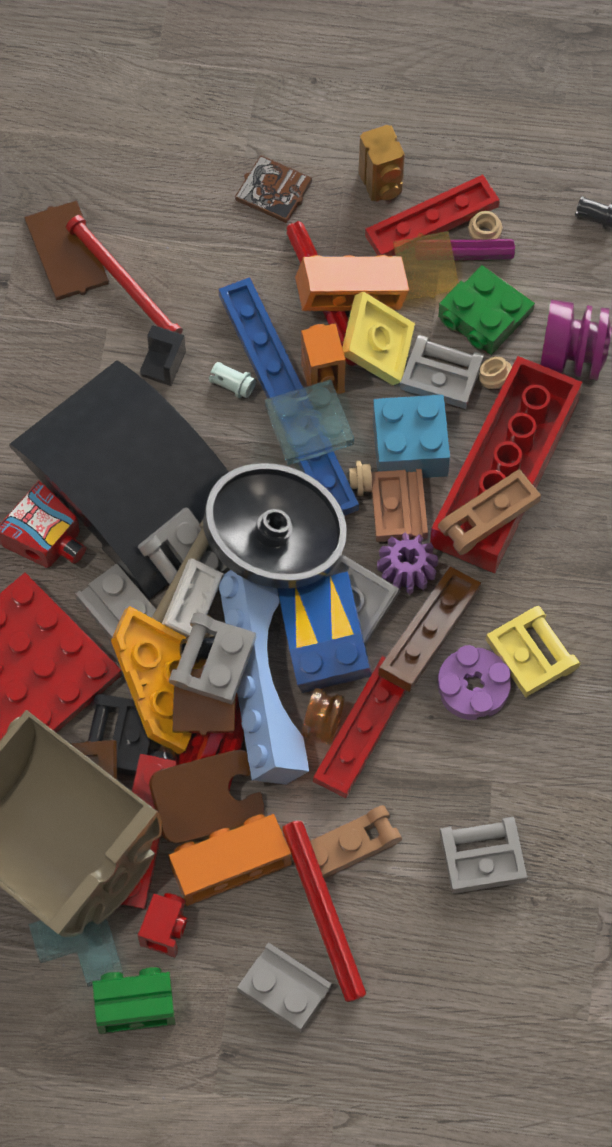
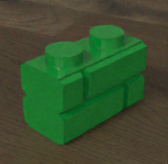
(133, 1001)

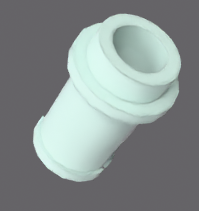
(232, 380)

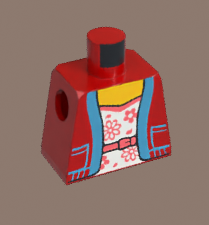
(42, 529)

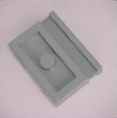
(110, 596)
(284, 987)

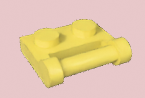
(523, 657)

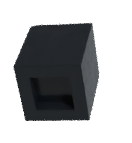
(163, 356)

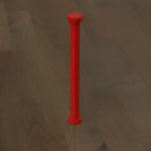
(77, 227)

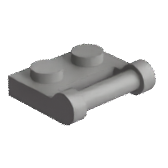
(436, 378)
(179, 535)
(224, 663)
(487, 865)

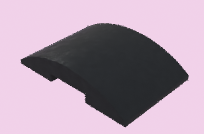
(122, 466)

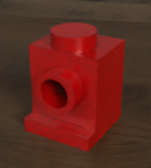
(163, 924)

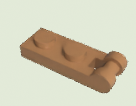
(490, 511)
(351, 844)

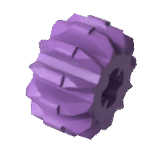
(408, 552)

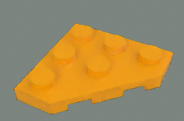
(147, 657)

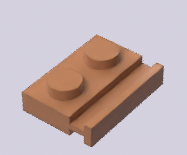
(398, 504)

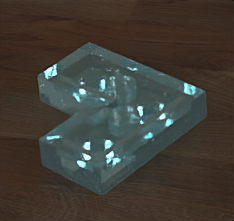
(94, 948)

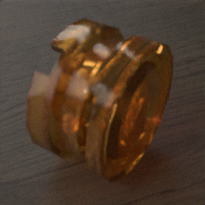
(318, 714)

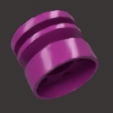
(576, 339)

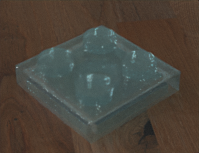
(309, 422)

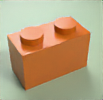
(323, 356)

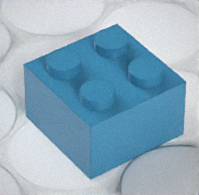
(411, 435)

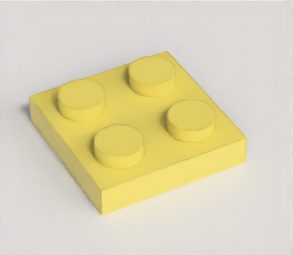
(378, 338)

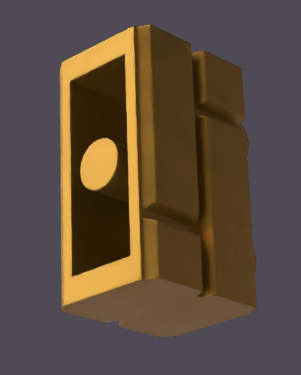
(381, 163)

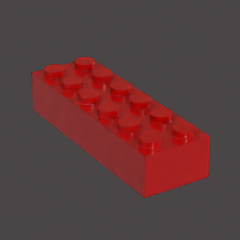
(516, 435)

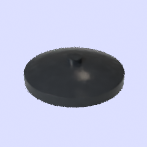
(274, 525)

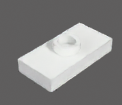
(192, 595)

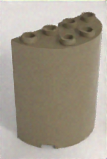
(67, 830)

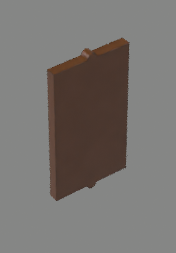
(64, 257)

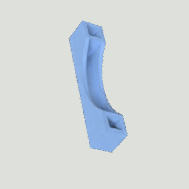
(272, 740)

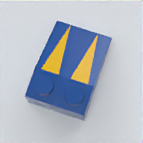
(324, 633)

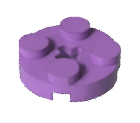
(469, 663)

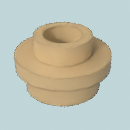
(488, 220)
(494, 372)
(360, 478)

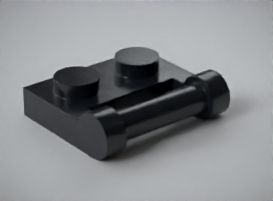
(128, 730)

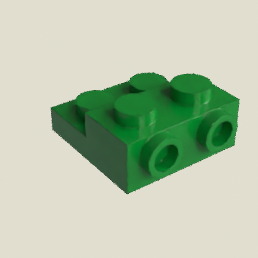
(484, 310)

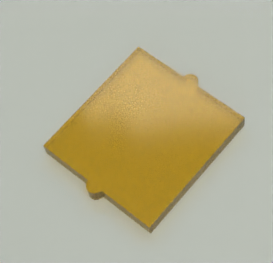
(427, 264)

